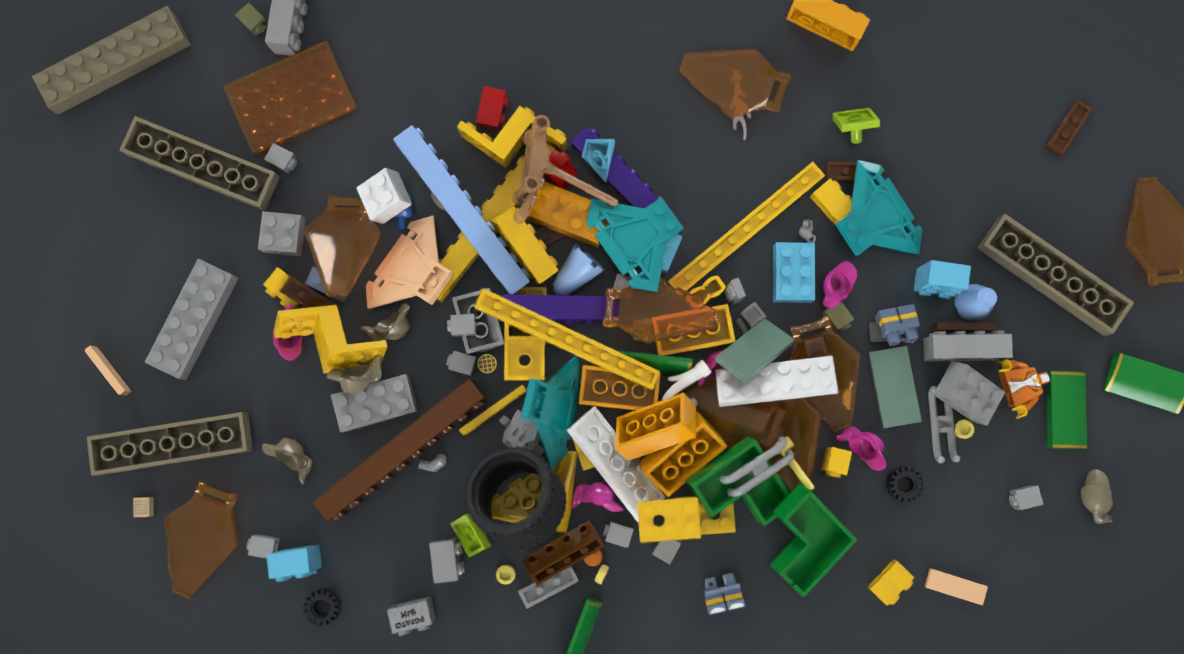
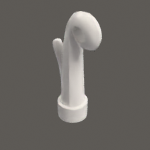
(687, 378)

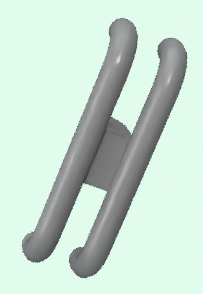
(939, 425)
(758, 469)

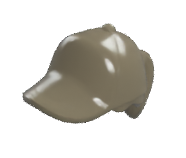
(390, 328)
(357, 378)
(292, 455)
(1097, 496)

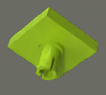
(856, 121)
(470, 535)

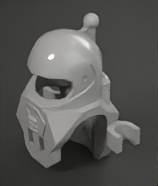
(521, 431)

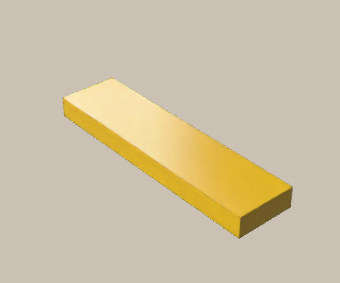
(493, 410)

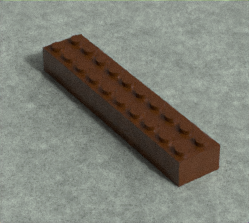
(401, 449)

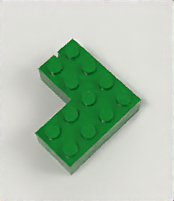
(713, 494)
(817, 544)

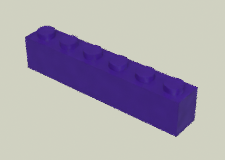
(620, 177)
(565, 308)

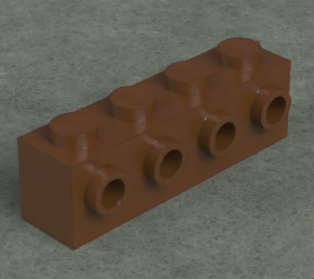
(563, 552)

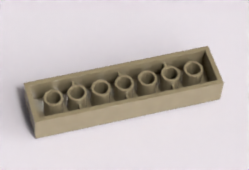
(111, 60)
(200, 163)
(1055, 275)
(169, 443)

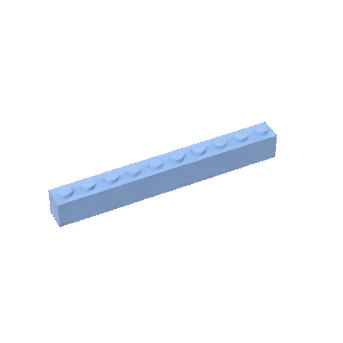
(461, 210)

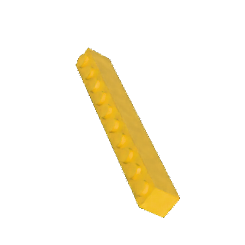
(463, 254)

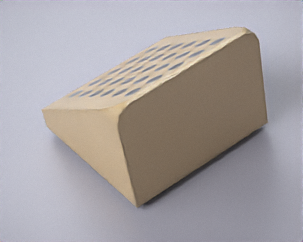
(143, 506)

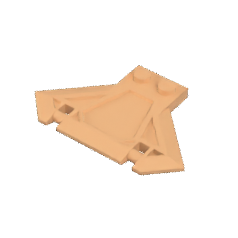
(410, 268)

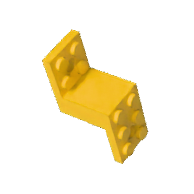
(510, 138)
(329, 337)
(522, 343)
(682, 518)

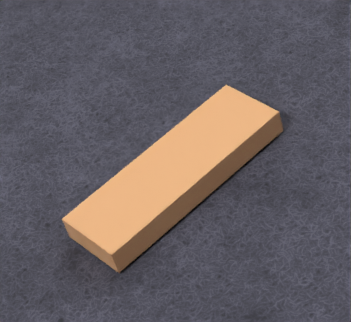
(107, 370)
(956, 586)

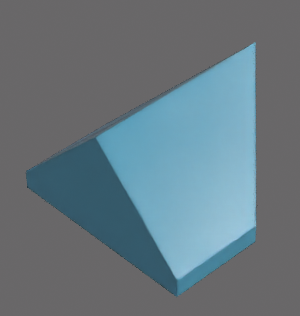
(599, 155)

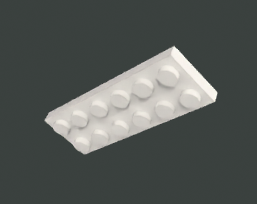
(779, 382)
(598, 443)

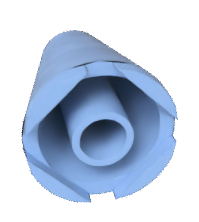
(576, 272)
(975, 302)

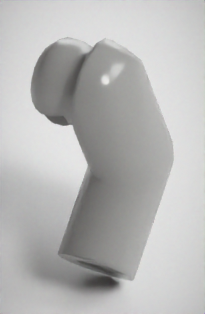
(806, 231)
(435, 464)

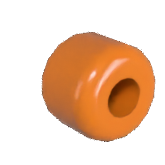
(594, 559)

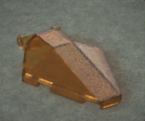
(735, 79)
(1156, 232)
(342, 244)
(658, 314)
(839, 407)
(734, 421)
(803, 429)
(200, 538)

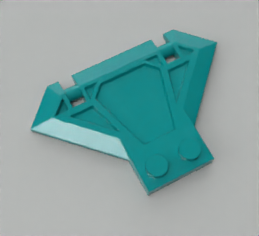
(878, 214)
(635, 238)
(554, 408)

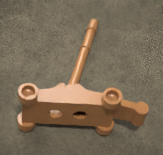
(536, 164)

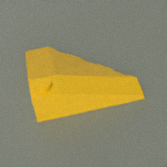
(525, 494)

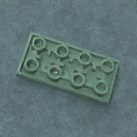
(754, 350)
(894, 387)

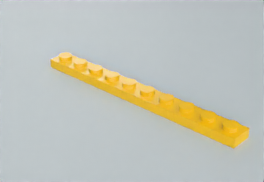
(747, 227)
(566, 339)

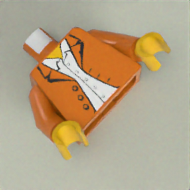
(1021, 385)

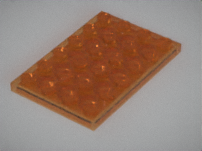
(290, 97)

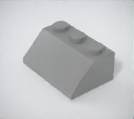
(487, 327)

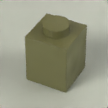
(252, 19)
(839, 317)

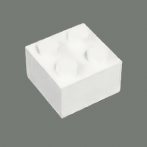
(384, 195)

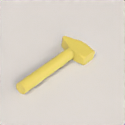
(795, 467)

